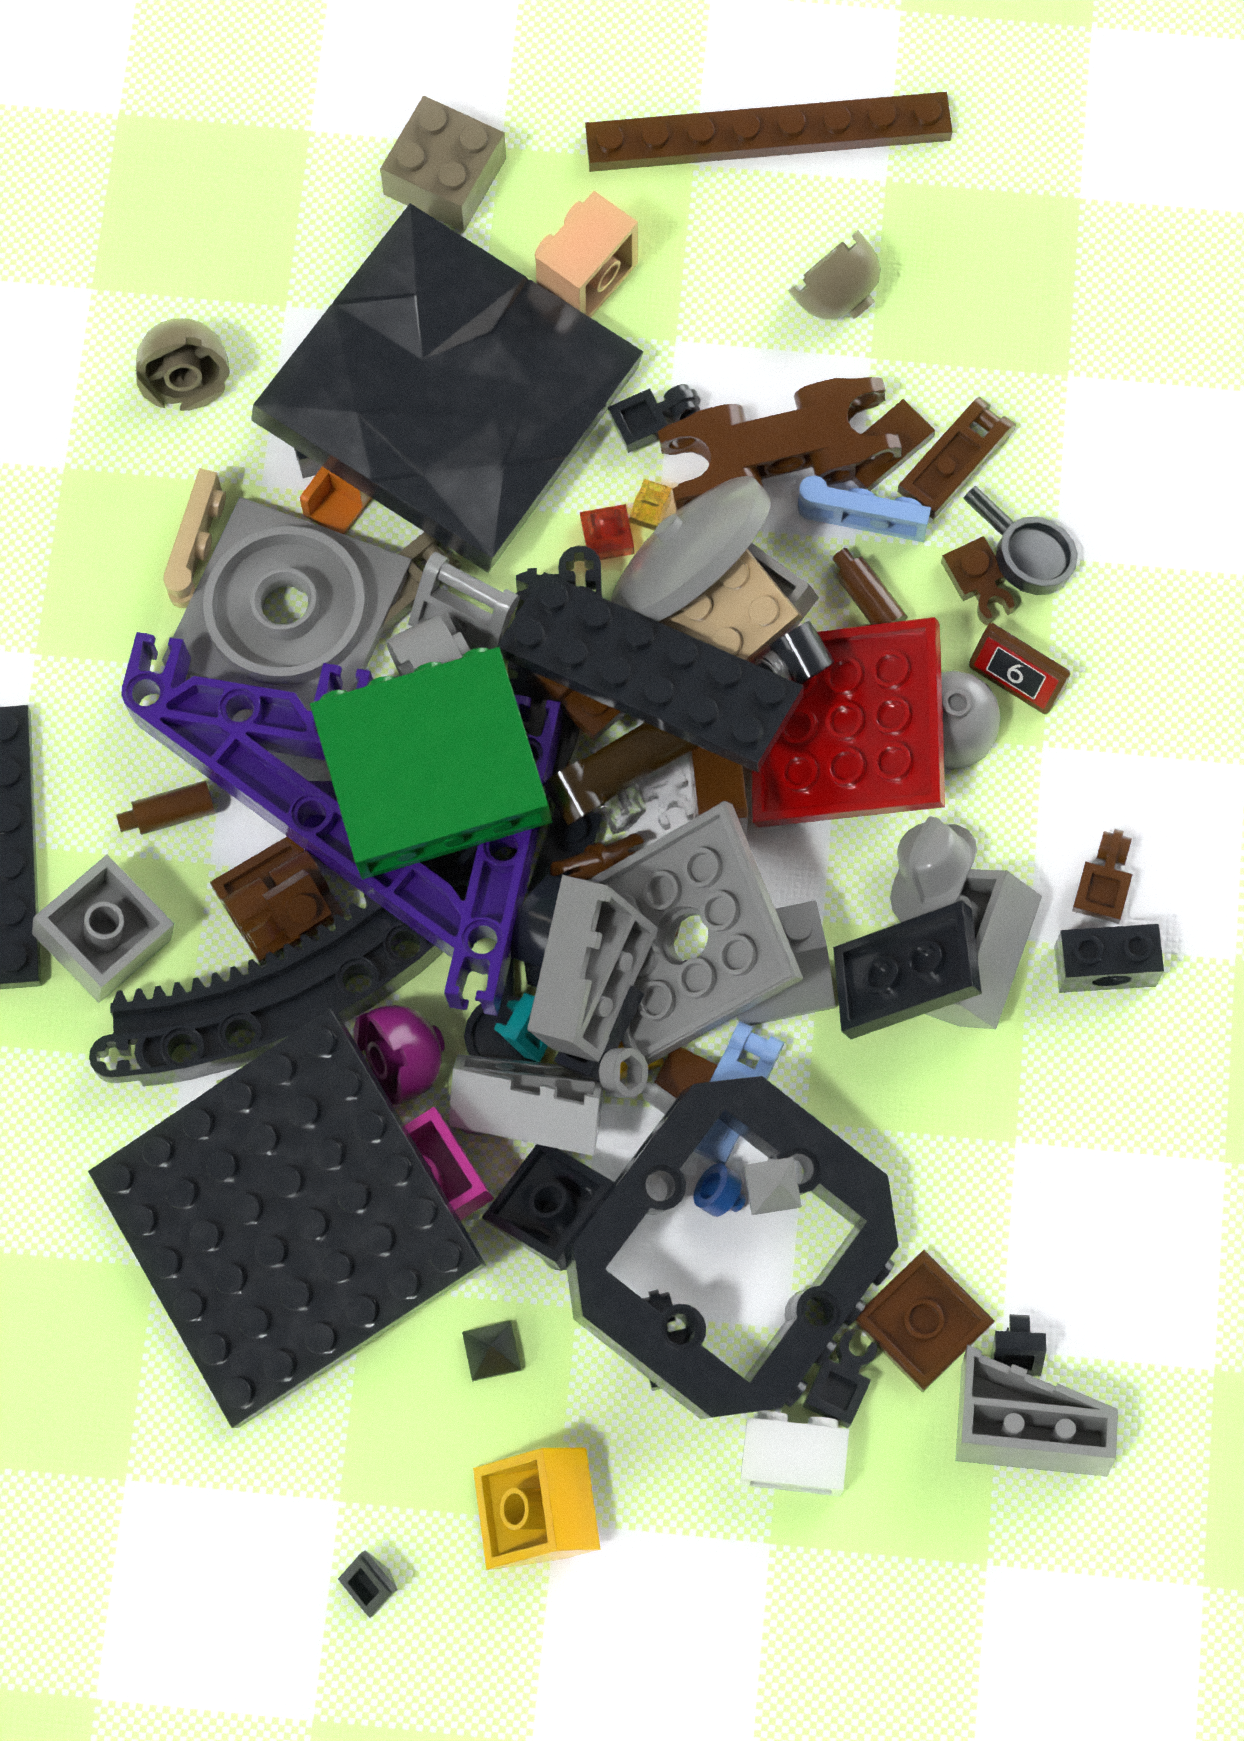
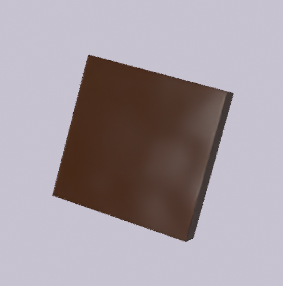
(923, 1321)

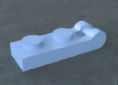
(862, 510)
(721, 1139)

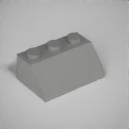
(1002, 922)

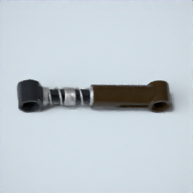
(646, 748)

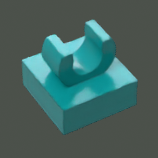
(516, 1029)

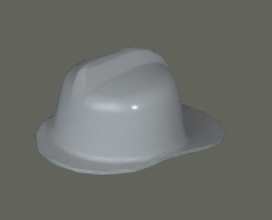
(932, 867)

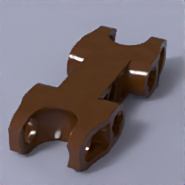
(808, 437)

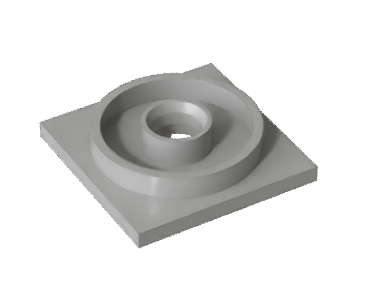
(264, 550)
(747, 957)

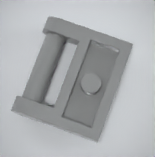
(475, 624)

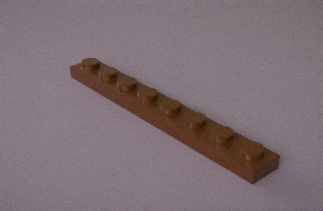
(768, 131)

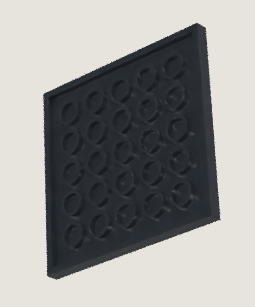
(285, 1218)

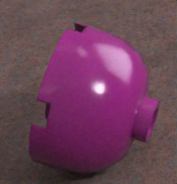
(400, 1050)

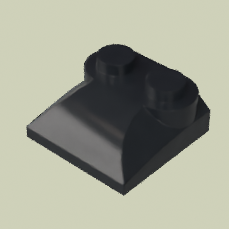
(547, 1203)

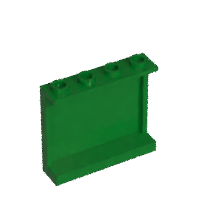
(430, 762)

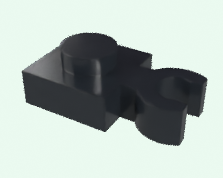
(839, 1386)

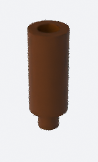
(867, 589)
(168, 809)

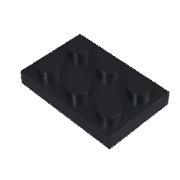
(907, 970)

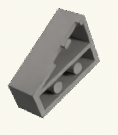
(588, 967)

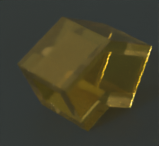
(650, 504)

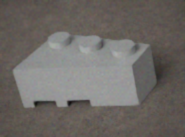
(526, 1102)
(1029, 1422)

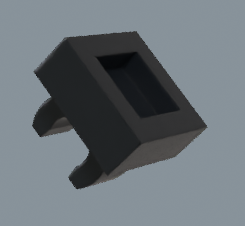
(1020, 1346)

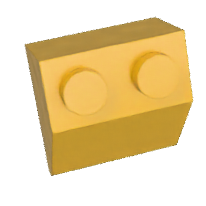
(536, 1507)

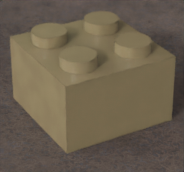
(443, 163)

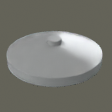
(693, 548)

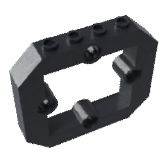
(638, 1330)

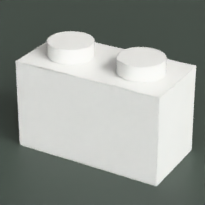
(794, 1454)

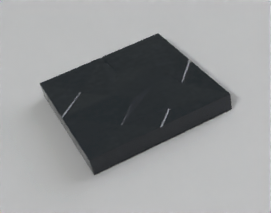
(447, 387)

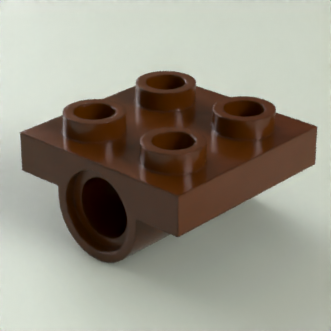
(243, 886)

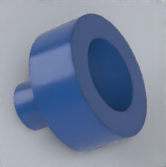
(719, 1191)

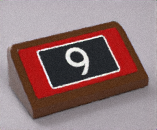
(1019, 669)

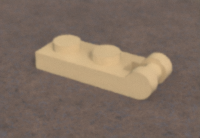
(193, 537)

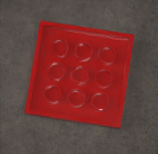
(862, 732)

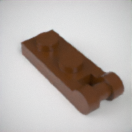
(956, 457)

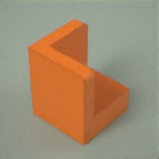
(332, 501)

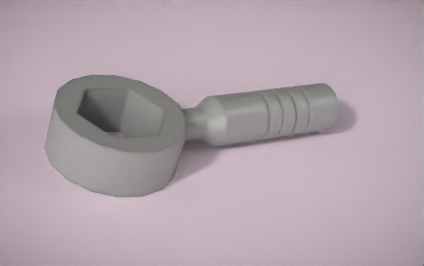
(636, 1078)

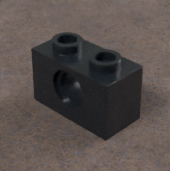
(1108, 958)

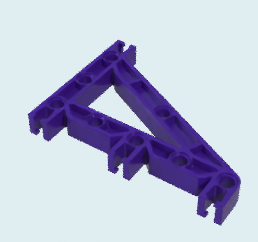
(198, 726)

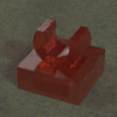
(607, 531)

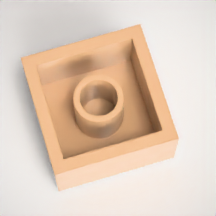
(588, 254)

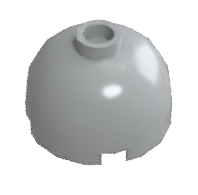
(969, 719)

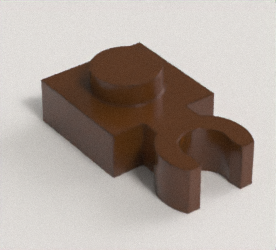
(977, 574)

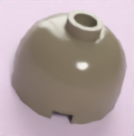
(840, 281)
(181, 364)

